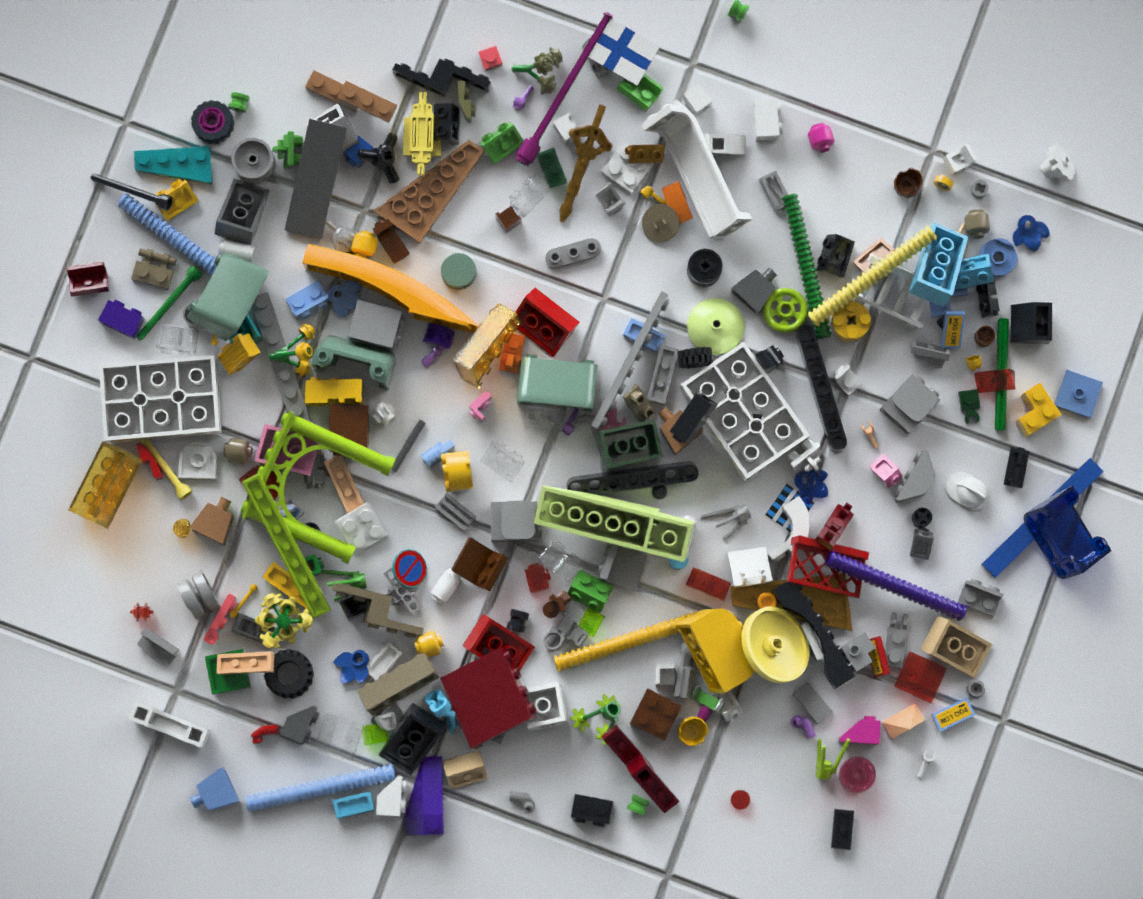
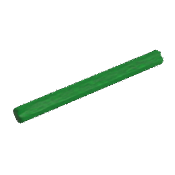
(1002, 361)

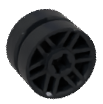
(697, 274)

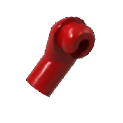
(262, 731)

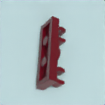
(835, 526)

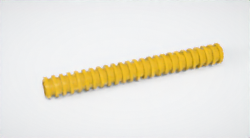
(618, 644)

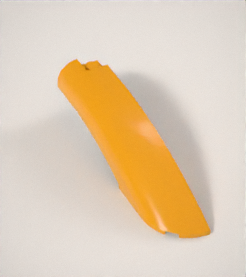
(403, 290)

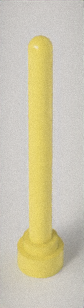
(182, 490)

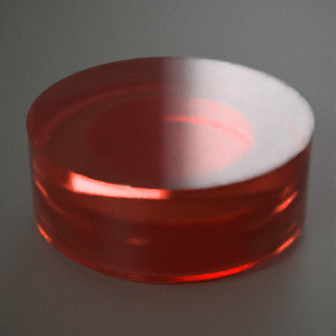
(740, 799)

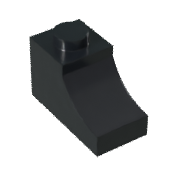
(769, 358)

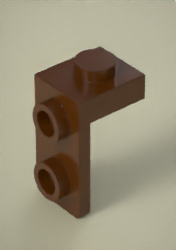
(390, 240)

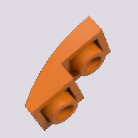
(676, 199)

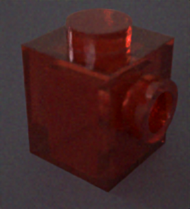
(537, 578)

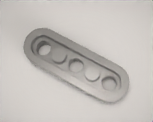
(566, 258)

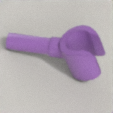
(520, 102)
(567, 427)

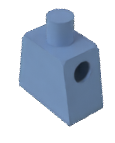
(215, 791)

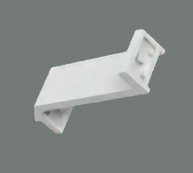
(697, 169)

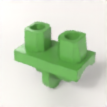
(287, 147)

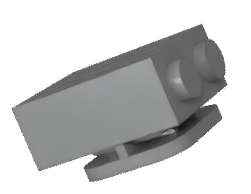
(376, 325)
(910, 403)
(514, 521)

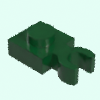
(969, 402)

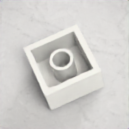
(549, 706)

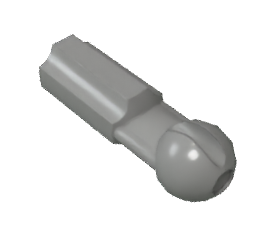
(684, 674)

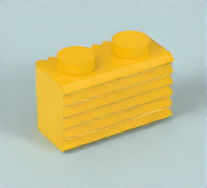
(239, 353)

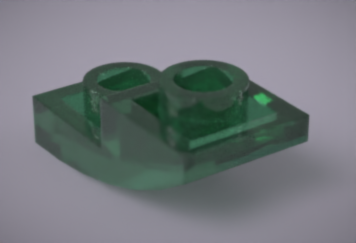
(551, 168)

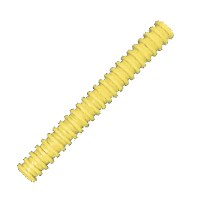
(872, 276)

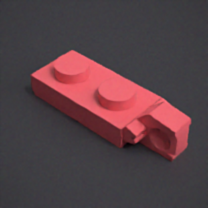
(220, 620)

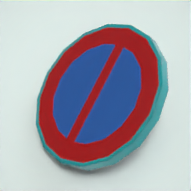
(409, 568)

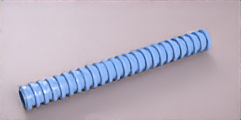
(167, 232)
(314, 789)

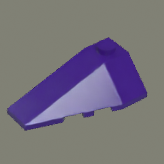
(425, 806)

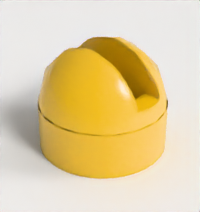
(974, 362)

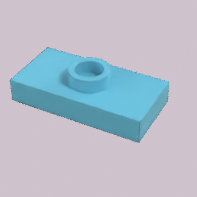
(353, 805)

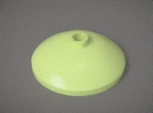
(719, 339)

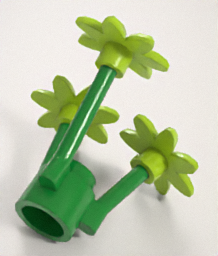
(609, 709)

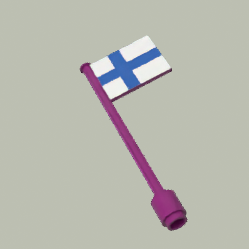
(611, 47)

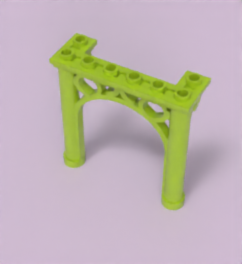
(329, 441)

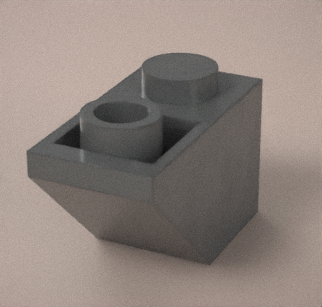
(298, 724)

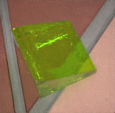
(591, 622)
(374, 734)

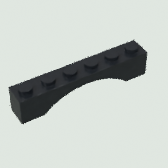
(835, 666)

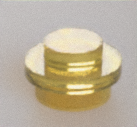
(182, 528)

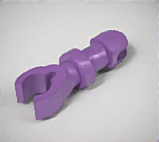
(436, 351)

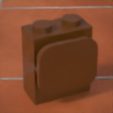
(350, 423)

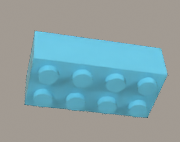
(939, 266)

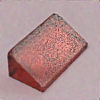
(995, 380)

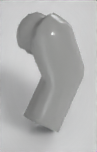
(524, 799)

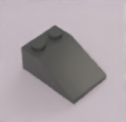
(241, 212)

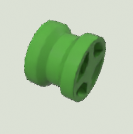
(738, 10)
(239, 102)
(638, 805)

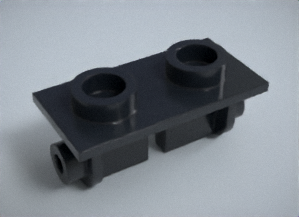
(987, 305)
(1016, 467)

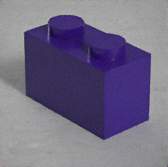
(121, 319)

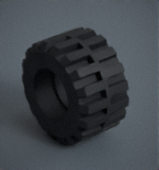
(304, 680)

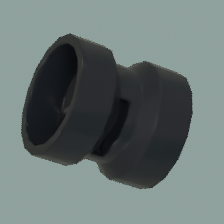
(517, 620)

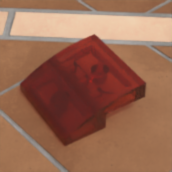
(920, 677)

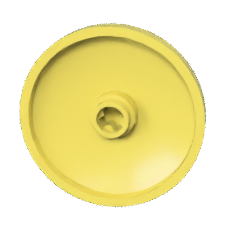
(775, 645)

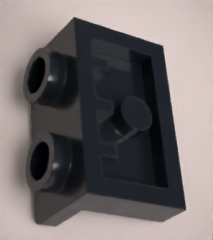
(446, 123)
(835, 255)
(591, 809)

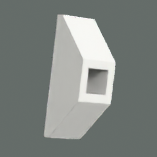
(725, 143)

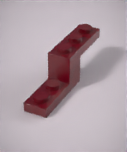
(640, 768)

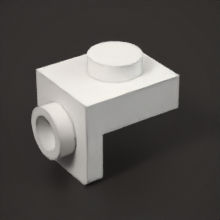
(960, 159)

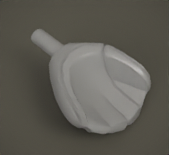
(342, 237)

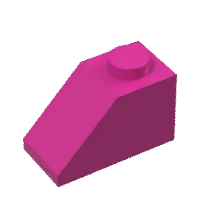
(864, 731)

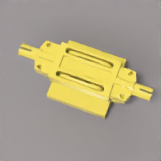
(419, 135)

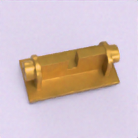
(645, 153)

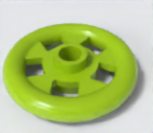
(783, 326)

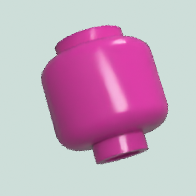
(821, 137)

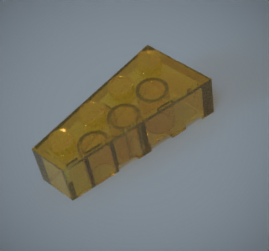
(485, 344)

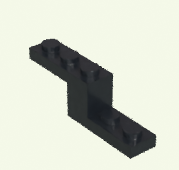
(442, 77)

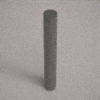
(408, 444)

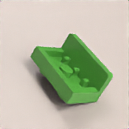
(590, 591)

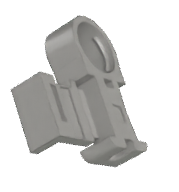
(567, 630)

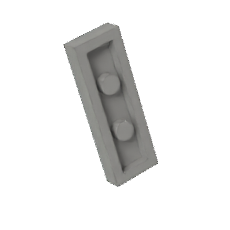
(662, 374)

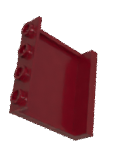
(488, 697)

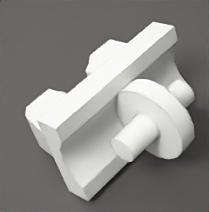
(807, 459)

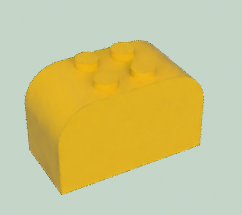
(717, 648)

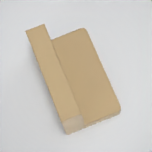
(465, 769)

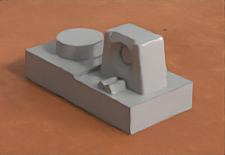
(937, 353)

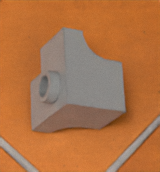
(857, 651)

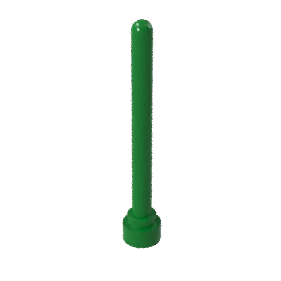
(192, 275)

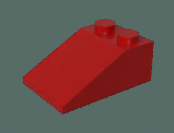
(491, 635)

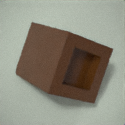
(508, 219)

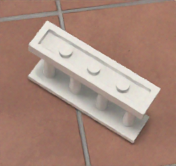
(908, 276)

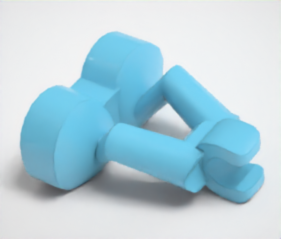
(441, 707)

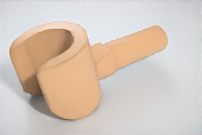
(869, 432)

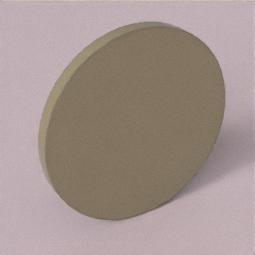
(660, 223)

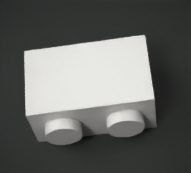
(766, 119)

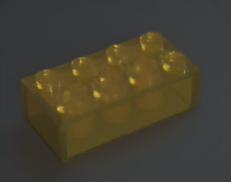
(105, 484)

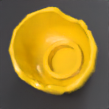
(692, 731)

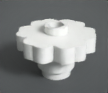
(1058, 164)

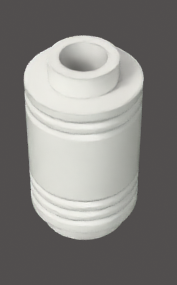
(237, 249)
(445, 586)

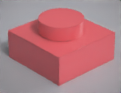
(490, 58)

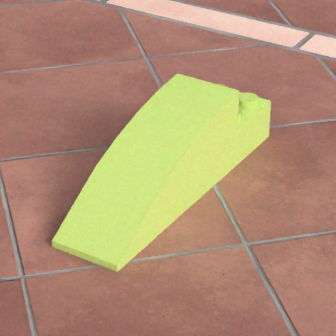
(615, 522)

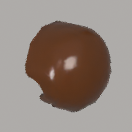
(908, 183)

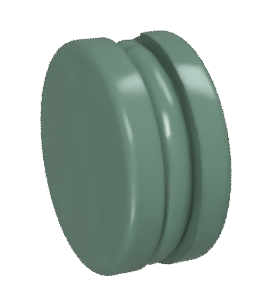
(458, 271)

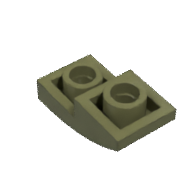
(466, 105)

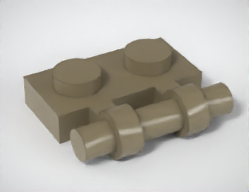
(152, 274)

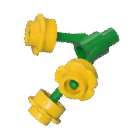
(302, 351)

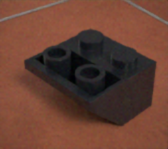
(1031, 323)

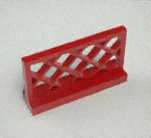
(811, 545)

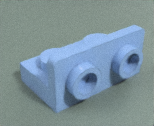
(308, 300)

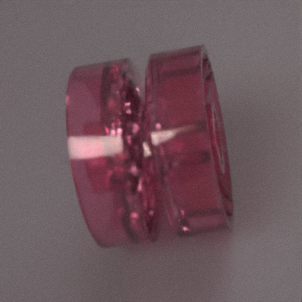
(866, 771)

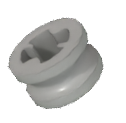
(981, 183)

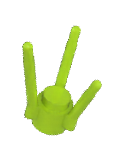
(825, 767)

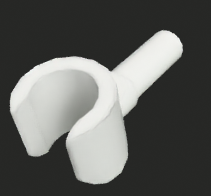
(925, 763)

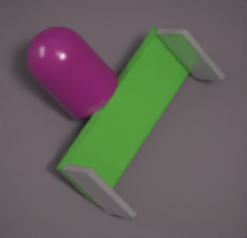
(709, 703)

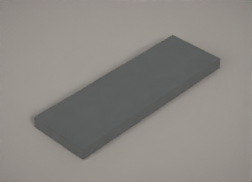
(315, 178)

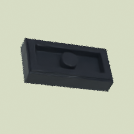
(842, 829)

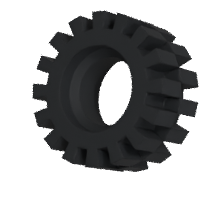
(695, 357)

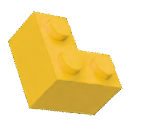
(1041, 410)

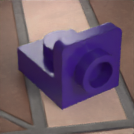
(439, 335)

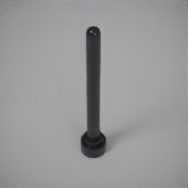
(163, 201)

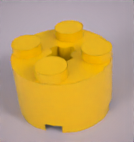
(855, 331)
(457, 471)

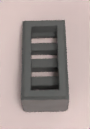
(250, 635)

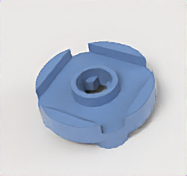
(1007, 252)

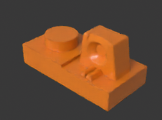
(512, 354)

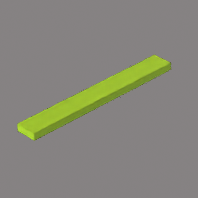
(286, 545)

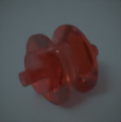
(141, 611)

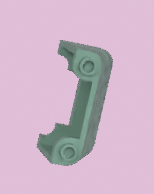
(227, 295)
(380, 360)
(557, 383)

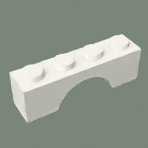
(169, 724)

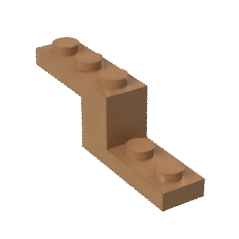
(351, 96)

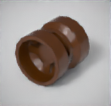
(984, 336)

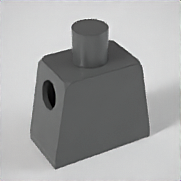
(755, 289)

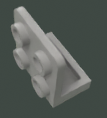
(622, 567)

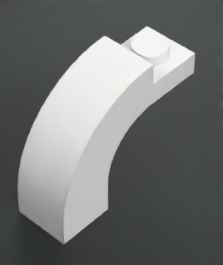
(800, 525)

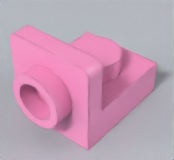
(481, 402)
(886, 471)

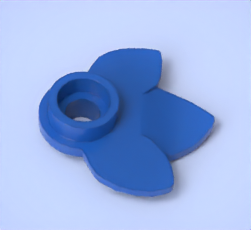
(1030, 236)
(351, 668)

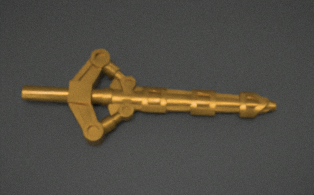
(586, 153)

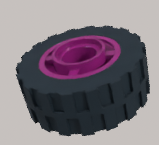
(208, 111)

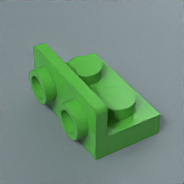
(644, 94)
(501, 142)

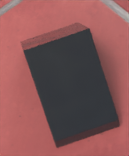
(353, 608)

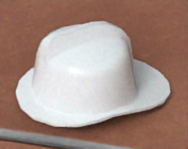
(968, 491)

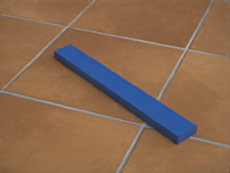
(1022, 537)

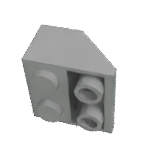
(336, 116)

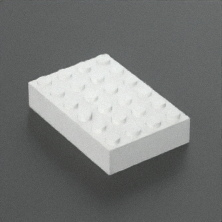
(740, 391)
(160, 399)

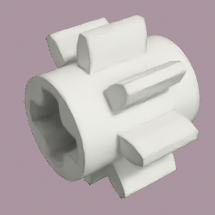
(384, 414)

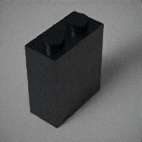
(693, 418)

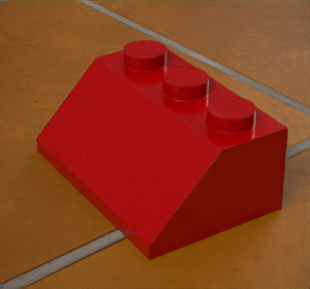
(545, 322)

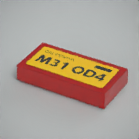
(879, 665)

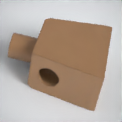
(670, 420)
(214, 521)

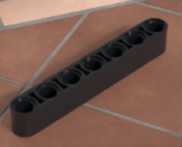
(822, 378)
(641, 473)

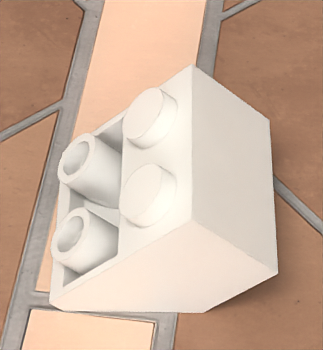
(390, 799)

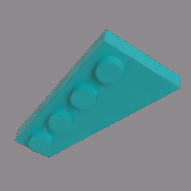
(183, 163)

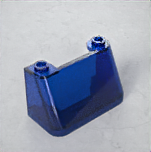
(1064, 535)

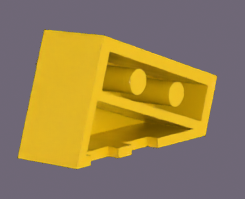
(334, 391)

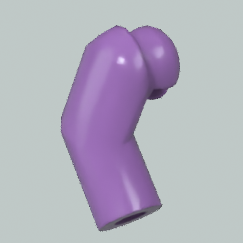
(805, 724)

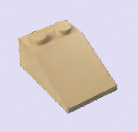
(956, 646)

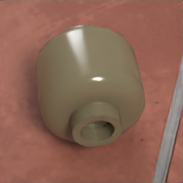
(977, 223)
(237, 450)

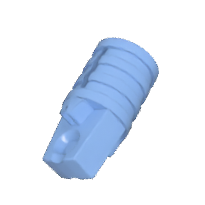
(433, 455)

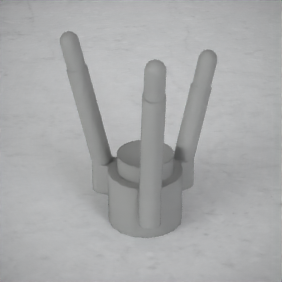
(740, 514)

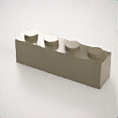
(398, 684)

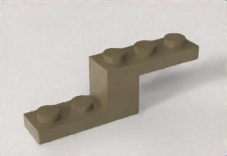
(377, 610)

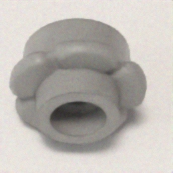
(980, 689)

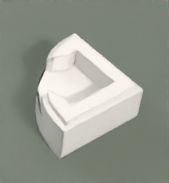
(386, 721)

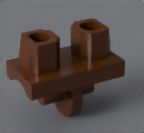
(556, 604)

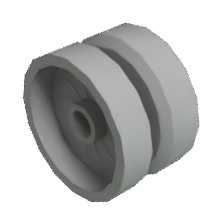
(249, 150)
(196, 596)

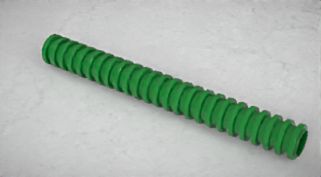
(805, 260)

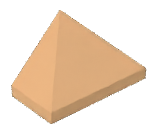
(903, 721)

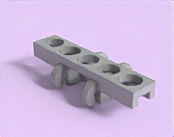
(396, 587)

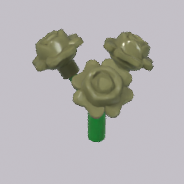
(543, 65)

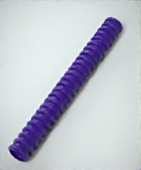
(895, 585)

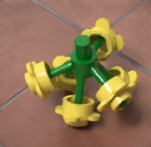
(287, 631)

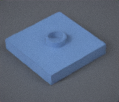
(1078, 394)

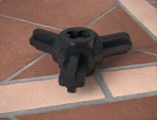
(382, 157)

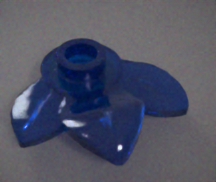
(814, 487)

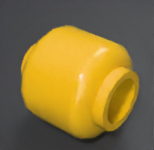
(364, 244)
(429, 644)

